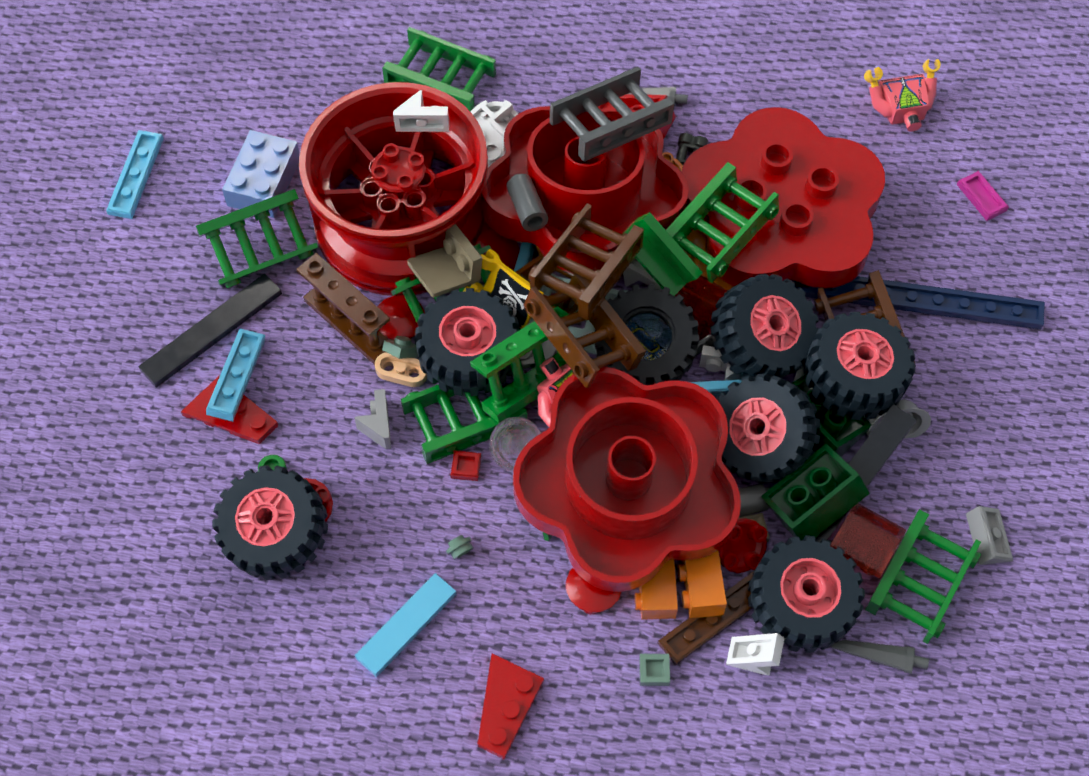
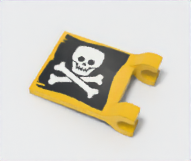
(506, 285)

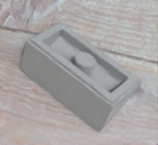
(988, 528)

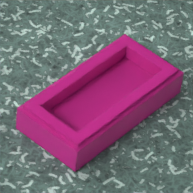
(982, 195)

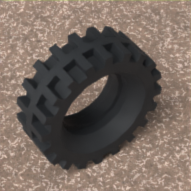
(680, 321)

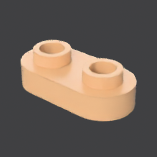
(401, 370)

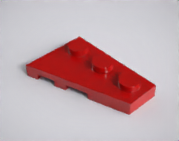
(249, 422)
(506, 704)

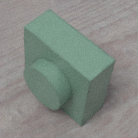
(400, 347)
(654, 669)

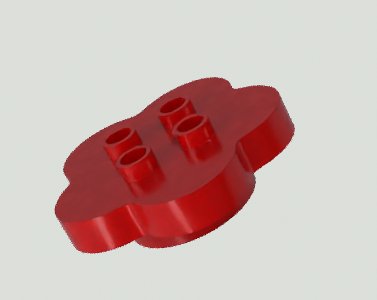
(616, 183)
(824, 194)
(629, 477)

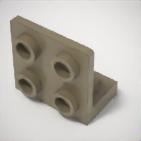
(449, 266)

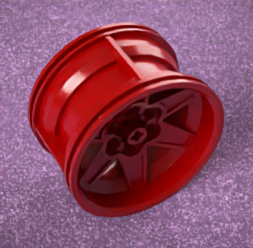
(347, 141)

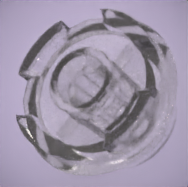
(509, 439)

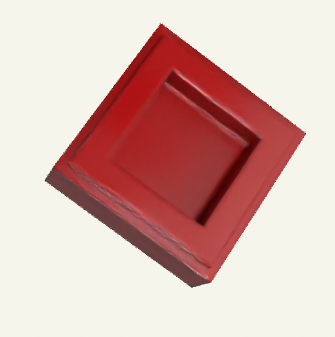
(466, 465)

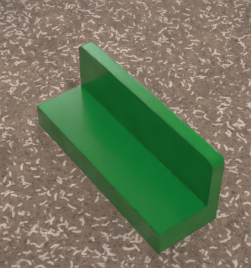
(663, 256)

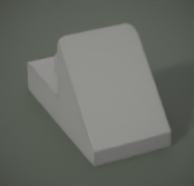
(377, 424)

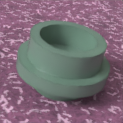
(459, 546)

